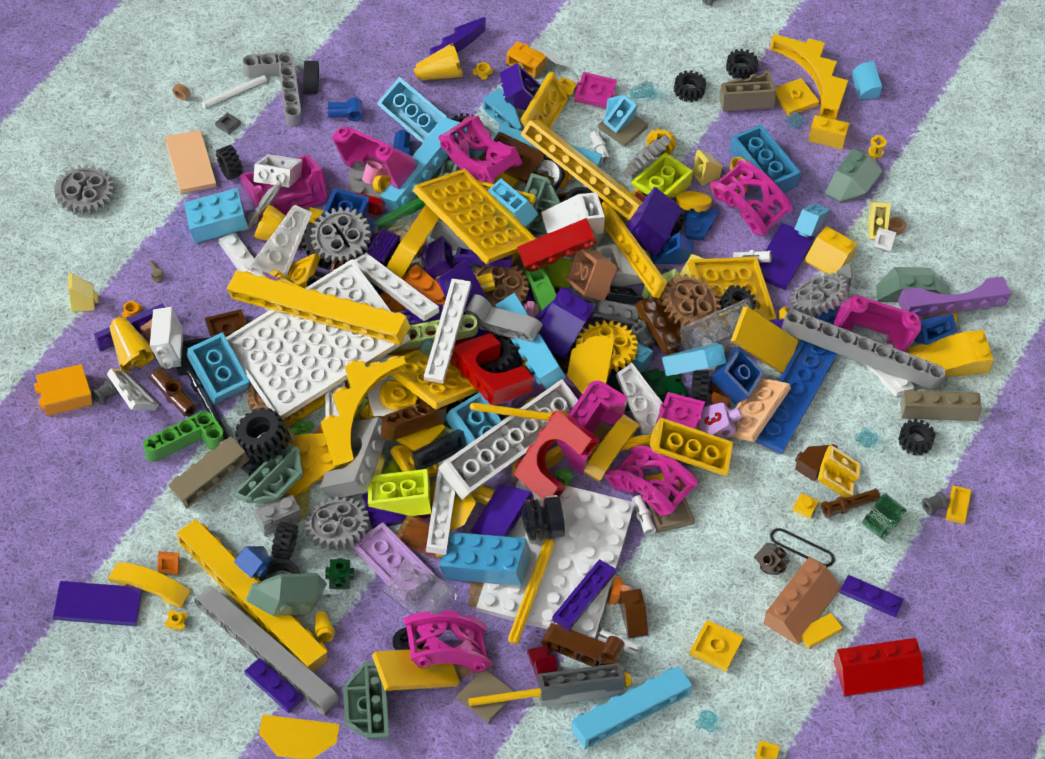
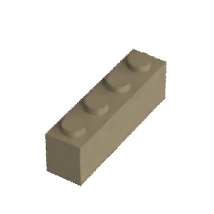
(940, 405)
(208, 472)

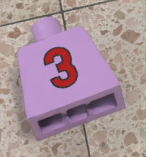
(719, 420)

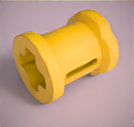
(882, 143)

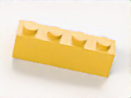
(691, 446)

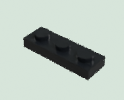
(438, 450)

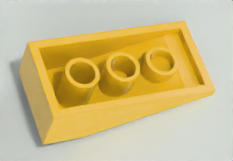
(958, 354)

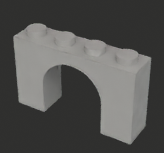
(358, 474)

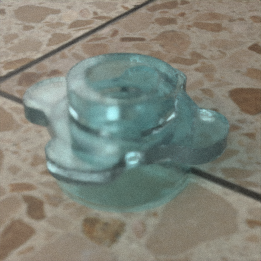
(795, 120)
(426, 346)
(863, 441)
(706, 715)

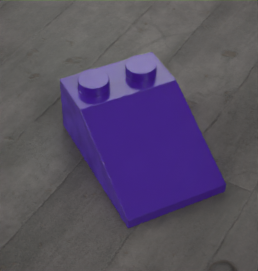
(518, 86)
(654, 221)
(564, 322)

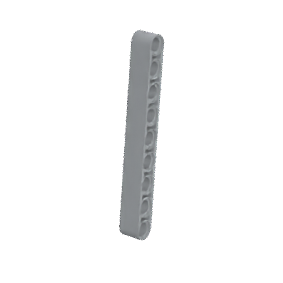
(863, 349)
(263, 646)

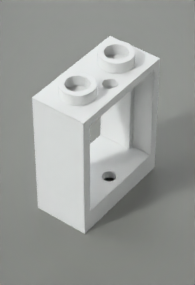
(271, 170)
(166, 337)

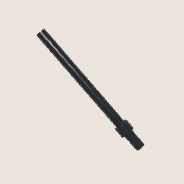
(198, 387)

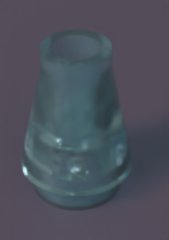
(643, 90)

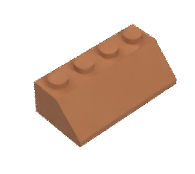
(802, 600)

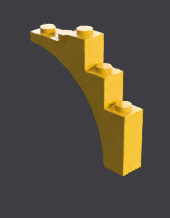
(820, 69)
(347, 401)

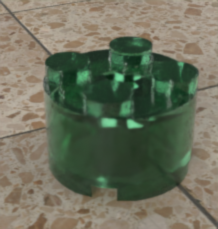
(884, 516)

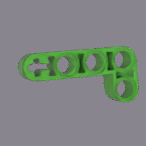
(199, 426)

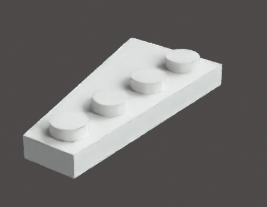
(283, 243)
(641, 398)

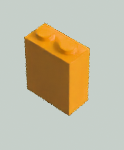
(63, 390)

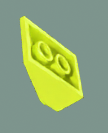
(666, 175)
(401, 492)

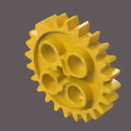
(624, 344)

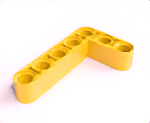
(412, 241)

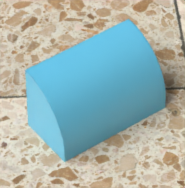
(867, 81)

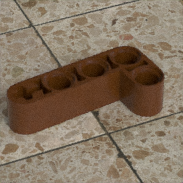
(412, 420)
(583, 647)

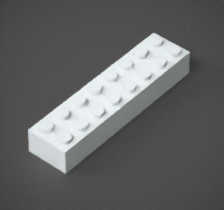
(503, 443)

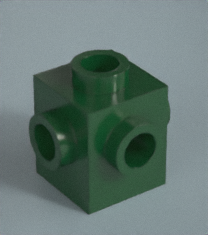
(339, 574)

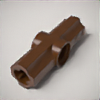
(173, 391)

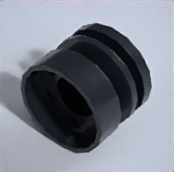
(544, 517)

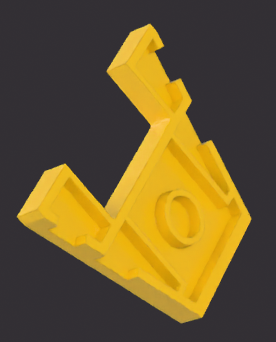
(314, 460)

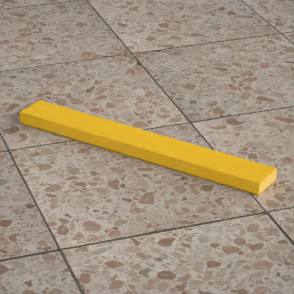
(633, 251)

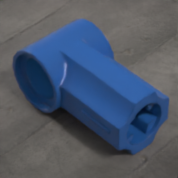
(351, 109)
(402, 141)

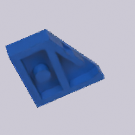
(699, 223)

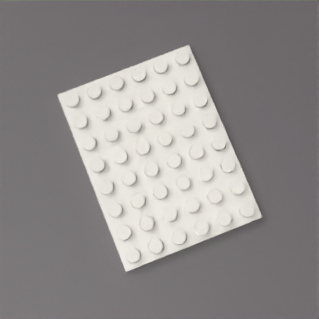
(301, 359)
(593, 531)

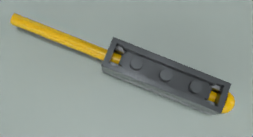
(613, 311)
(569, 686)

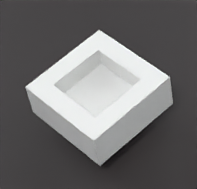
(884, 239)

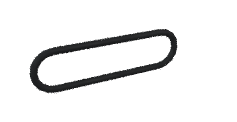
(804, 540)

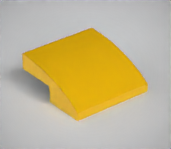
(839, 472)

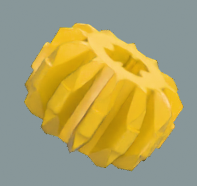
(658, 134)

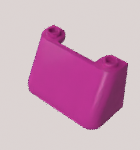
(357, 147)
(305, 192)
(896, 323)
(595, 405)

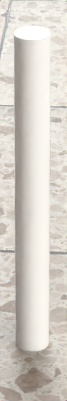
(230, 93)

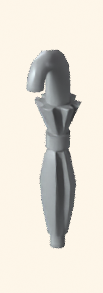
(266, 200)

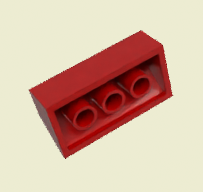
(557, 244)
(879, 666)

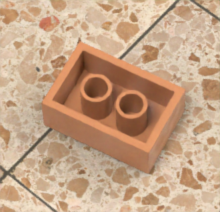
(591, 274)

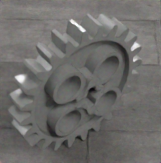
(646, 156)
(84, 189)
(325, 244)
(819, 294)
(337, 523)

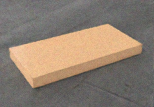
(190, 161)
(759, 408)

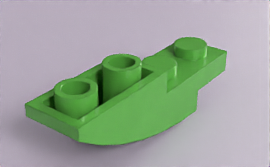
(540, 287)

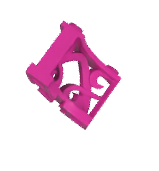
(498, 155)
(725, 191)
(642, 457)
(469, 629)

